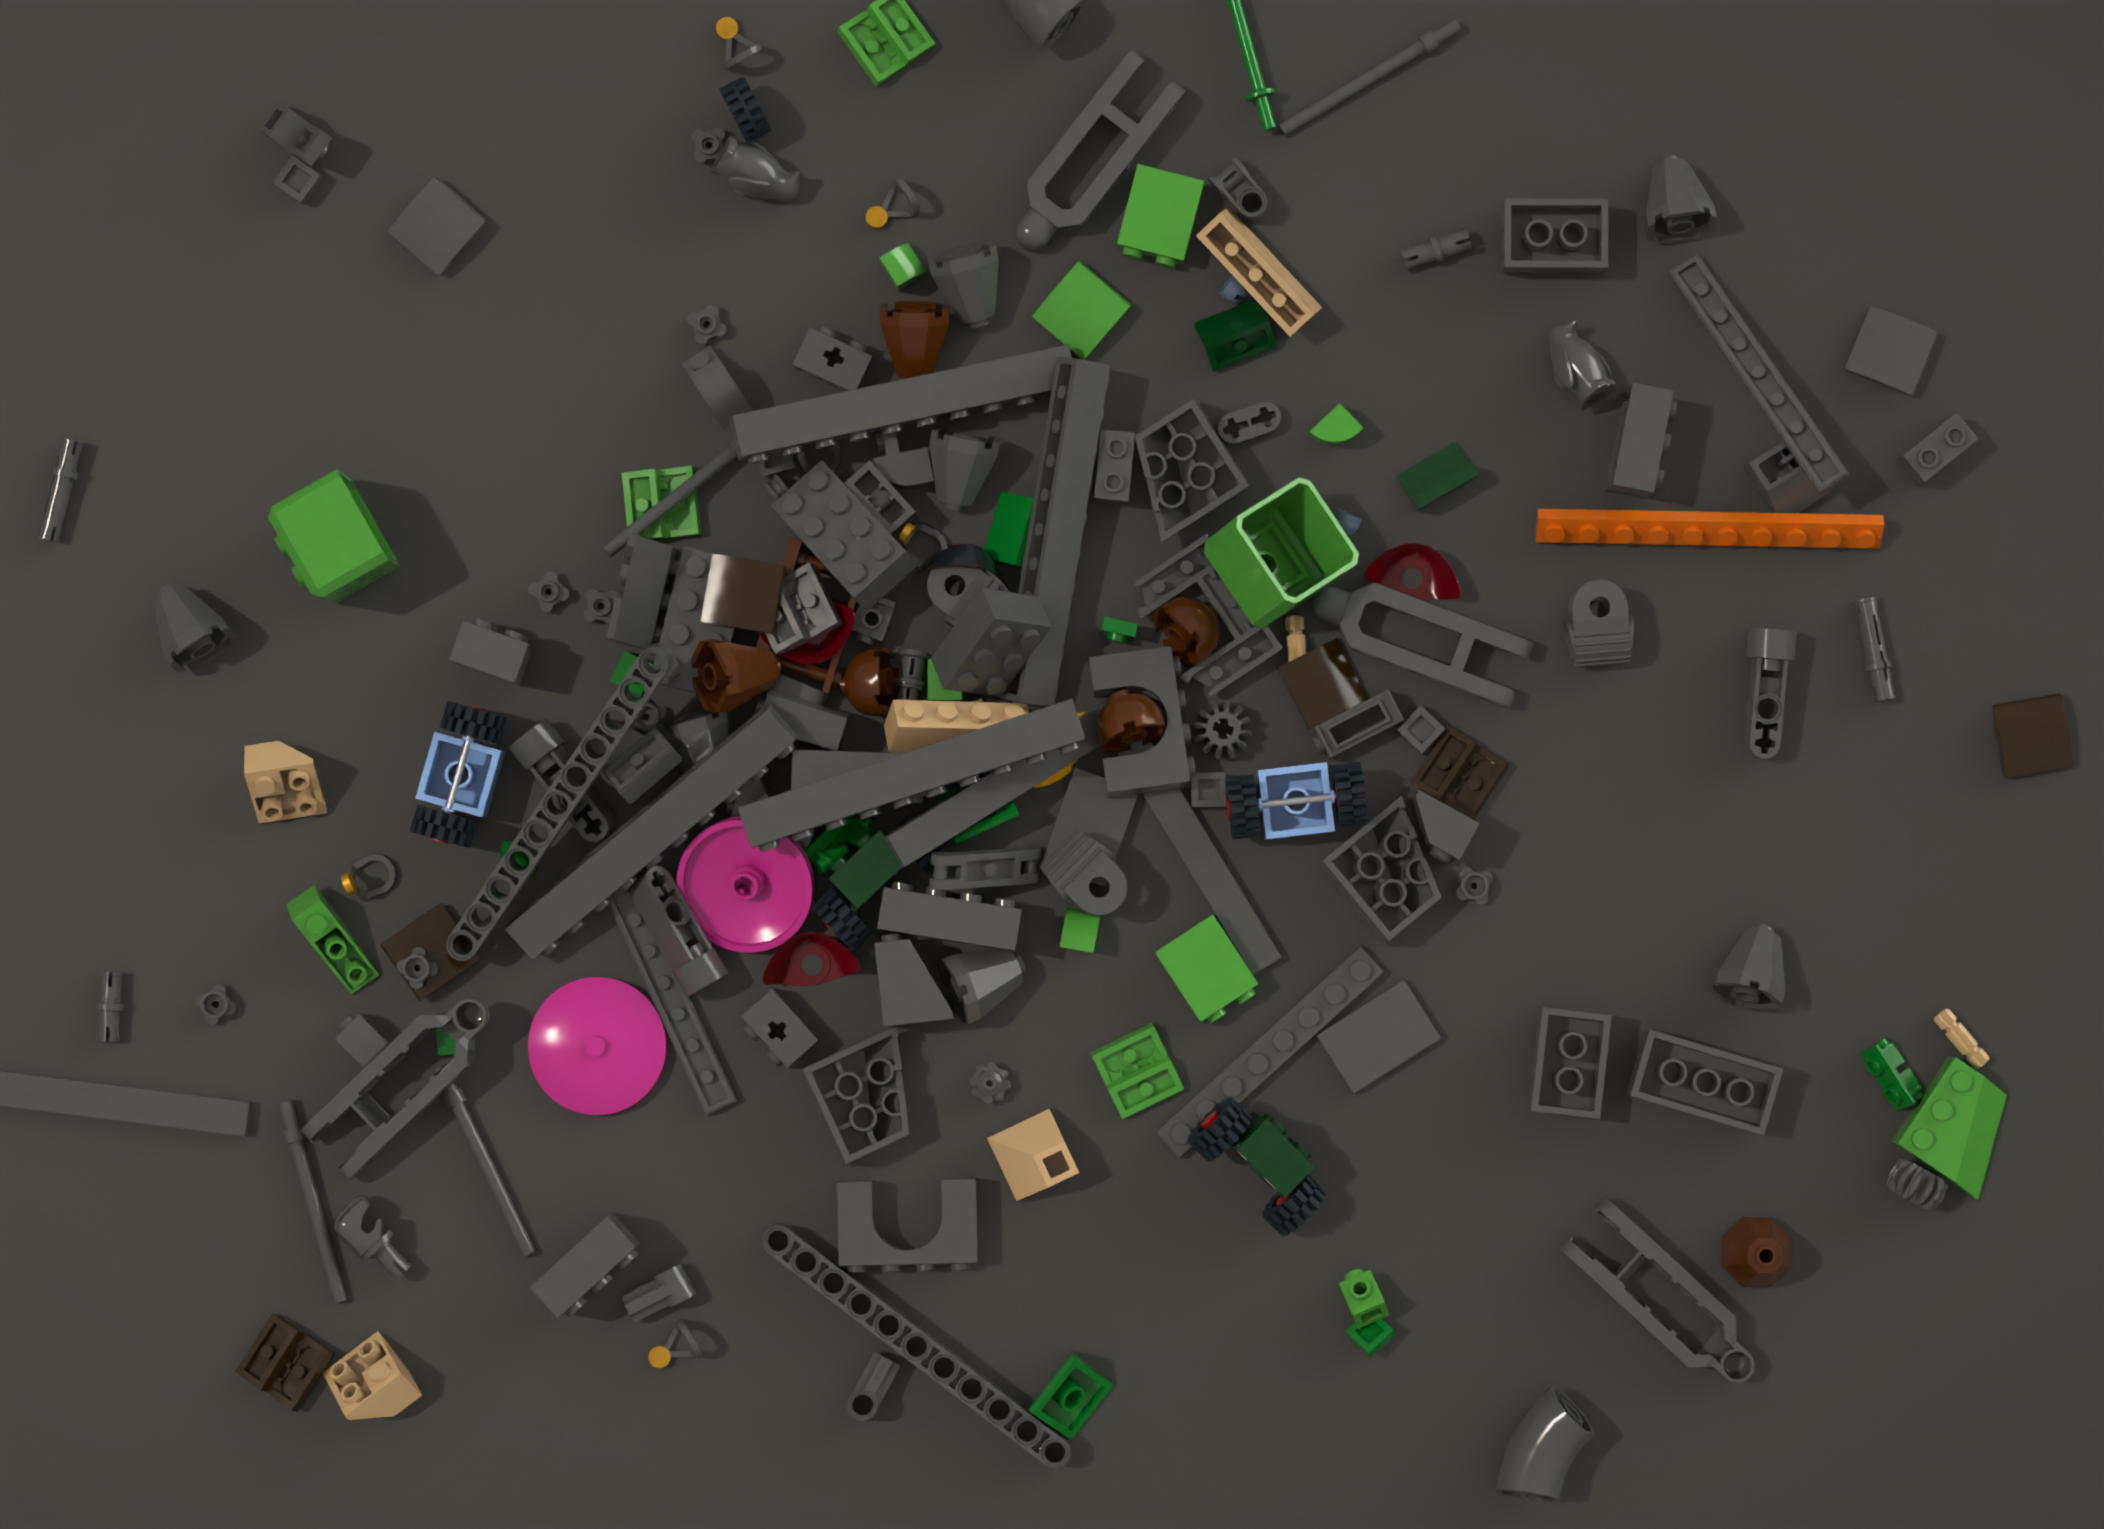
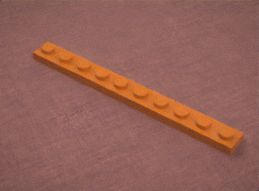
(1709, 528)

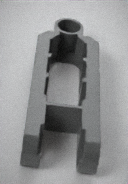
(1046, 217)
(1346, 609)
(460, 1023)
(1719, 1351)

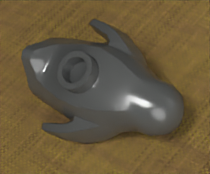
(755, 171)
(1579, 365)

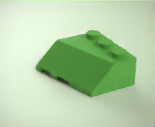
(1954, 1125)

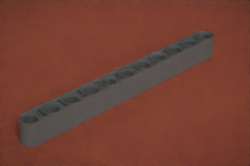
(548, 814)
(925, 1361)

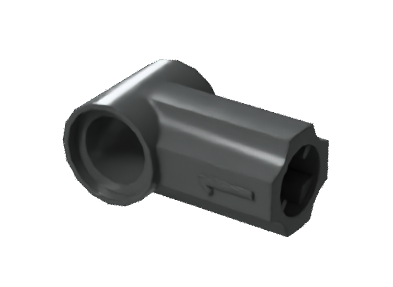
(665, 1290)
(873, 1383)

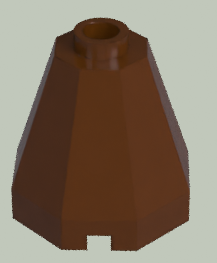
(914, 335)
(731, 673)
(1742, 1248)

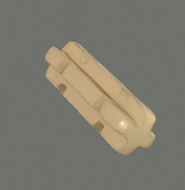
(1296, 640)
(1961, 1038)

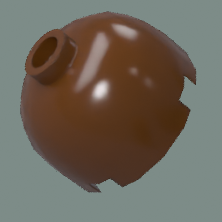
(1189, 627)
(871, 681)
(1128, 720)

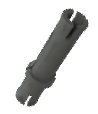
(63, 476)
(1875, 651)

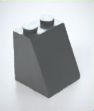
(906, 984)

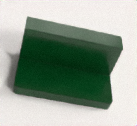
(1235, 334)
(1437, 476)

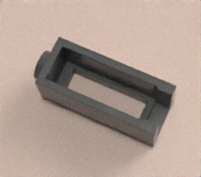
(1325, 742)

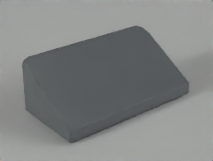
(642, 765)

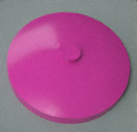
(742, 895)
(597, 1046)

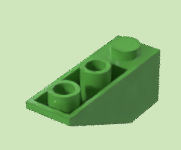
(331, 939)

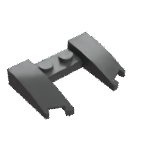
(1251, 643)

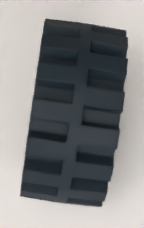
(745, 109)

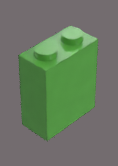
(1159, 216)
(1207, 969)

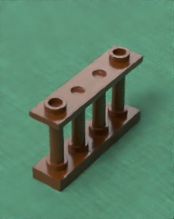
(793, 559)

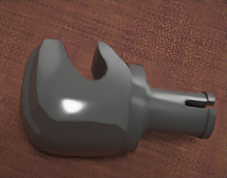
(370, 1244)

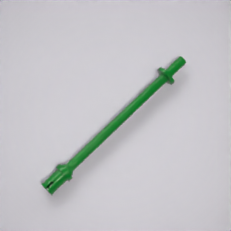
(1260, 92)

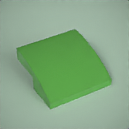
(885, 38)
(1081, 310)
(648, 487)
(1137, 1070)

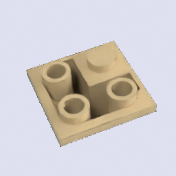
(282, 782)
(1033, 1155)
(372, 1381)

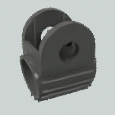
(974, 580)
(1599, 639)
(1075, 866)

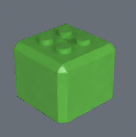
(331, 538)
(1296, 539)

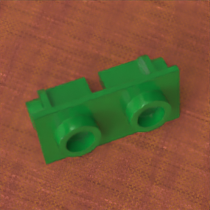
(835, 843)
(1898, 1088)

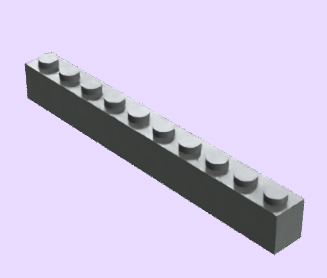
(895, 404)
(1059, 517)
(911, 774)
(651, 831)

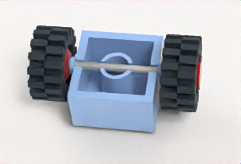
(459, 774)
(1296, 800)

